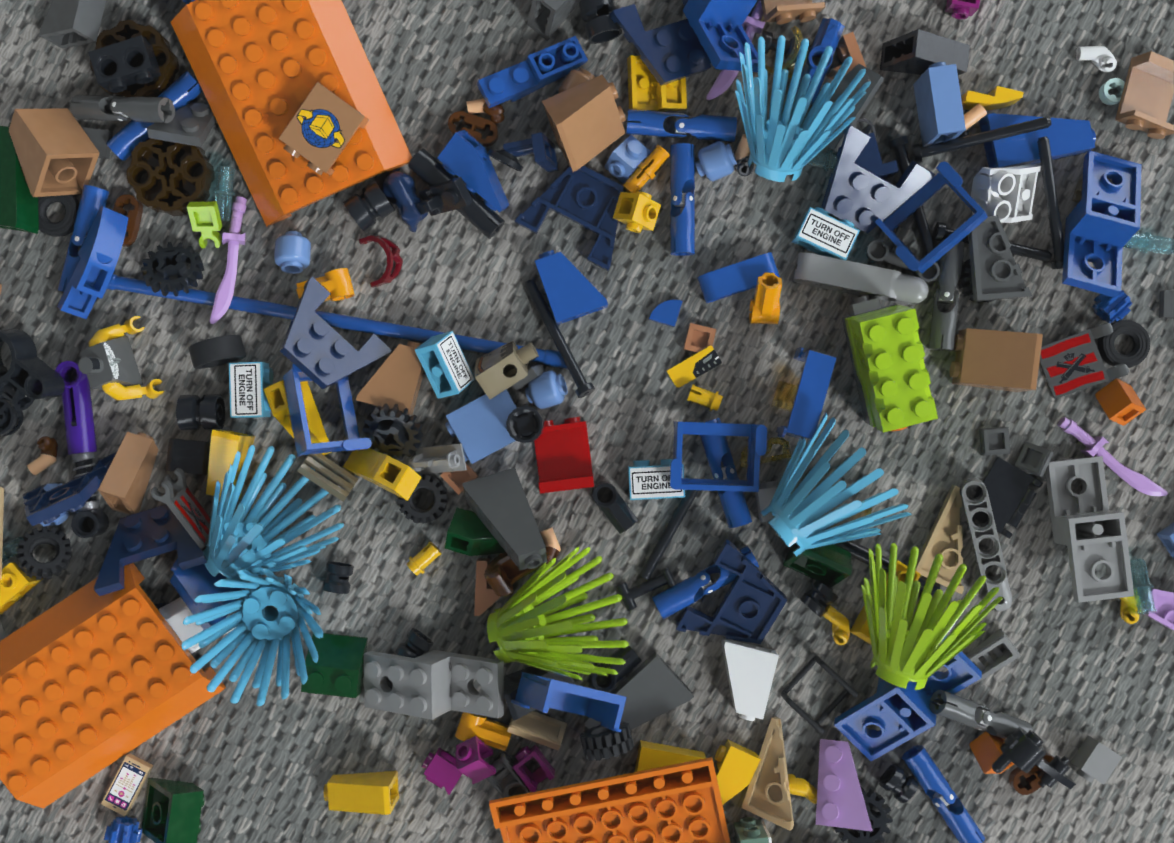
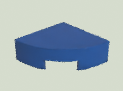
(666, 312)

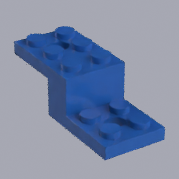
(721, 30)
(1102, 224)
(902, 711)

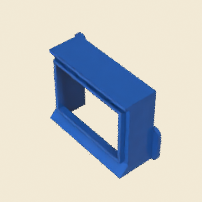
(948, 176)
(809, 395)
(299, 420)
(756, 447)
(548, 693)

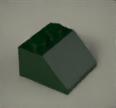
(338, 666)
(172, 811)

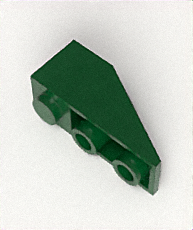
(470, 536)

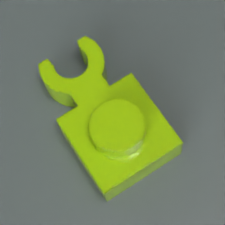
(207, 219)

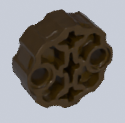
(126, 30)
(159, 189)

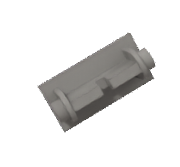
(438, 459)

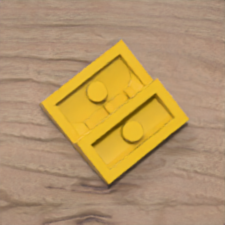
(648, 94)

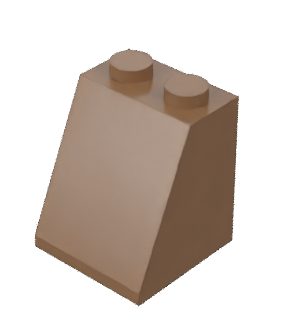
(585, 120)
(52, 151)
(996, 359)

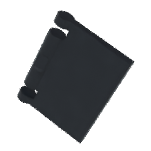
(1007, 494)

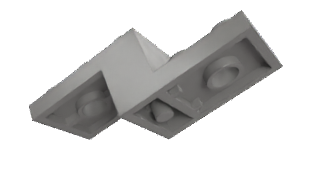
(1089, 529)
(434, 684)

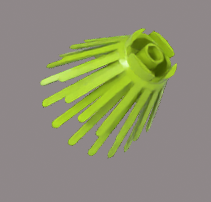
(525, 630)
(913, 649)

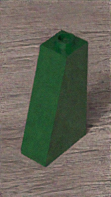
(17, 204)

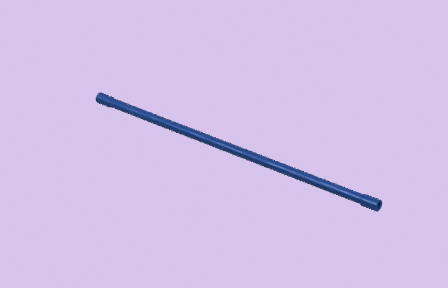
(547, 357)

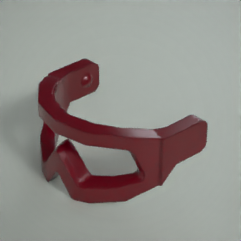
(394, 255)

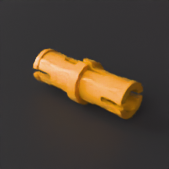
(646, 170)

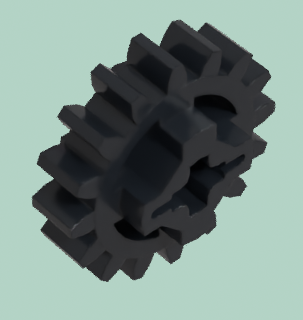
(172, 269)
(393, 431)
(877, 819)

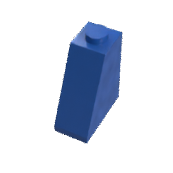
(567, 288)
(196, 582)

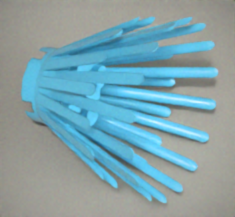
(781, 142)
(803, 519)
(245, 541)
(256, 630)

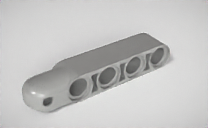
(859, 279)
(987, 530)

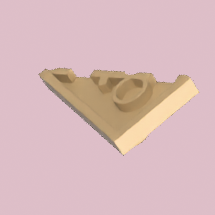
(944, 539)
(769, 788)

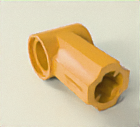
(336, 282)
(766, 303)
(487, 730)

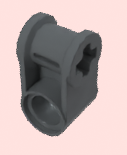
(506, 777)

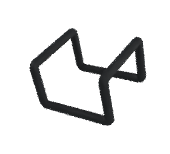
(848, 689)

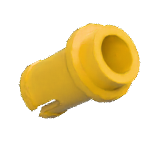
(705, 398)
(423, 558)

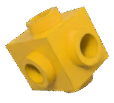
(637, 211)

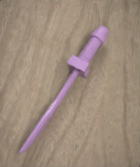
(726, 77)
(233, 238)
(1094, 447)

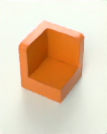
(1120, 402)
(987, 750)

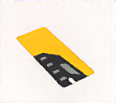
(694, 366)

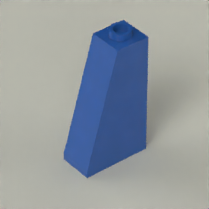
(1065, 137)

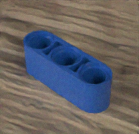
(736, 277)

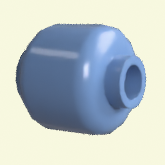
(716, 161)
(292, 252)
(547, 390)

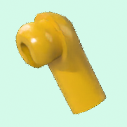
(1129, 610)
(840, 625)
(802, 788)

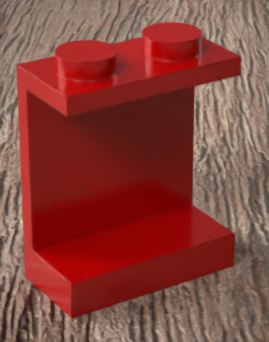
(564, 456)

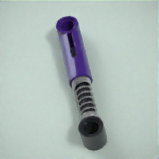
(81, 444)

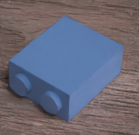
(939, 104)
(482, 425)

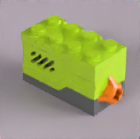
(890, 367)

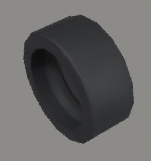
(217, 351)

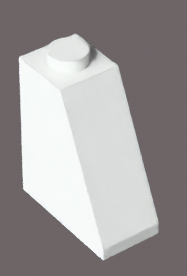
(749, 676)

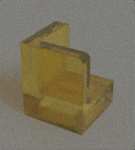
(784, 396)

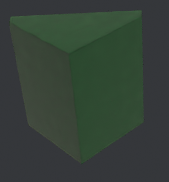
(825, 563)

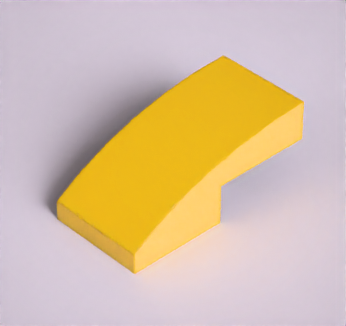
(996, 99)

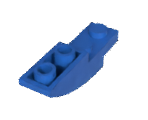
(533, 73)
(97, 263)

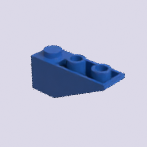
(469, 160)

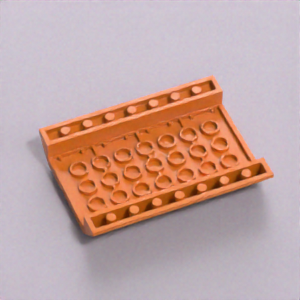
(257, 71)
(89, 688)
(638, 807)

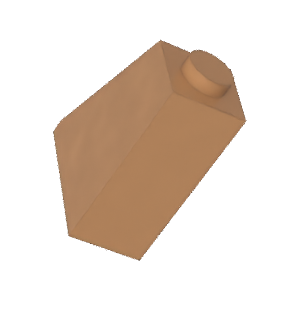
(396, 380)
(129, 473)

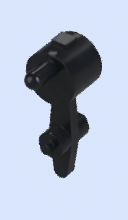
(1025, 752)

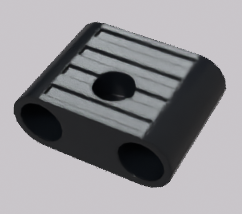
(188, 455)

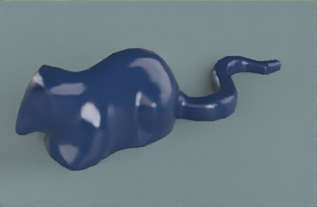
(401, 191)

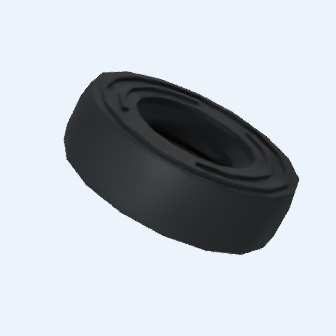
(64, 226)
(1140, 340)

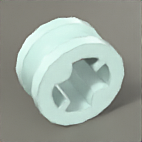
(1111, 99)

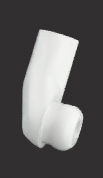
(1099, 55)

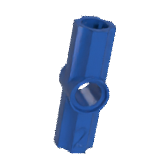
(827, 35)

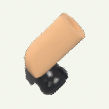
(973, 117)
(742, 154)

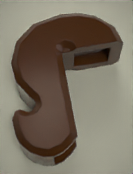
(503, 572)

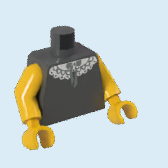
(112, 364)

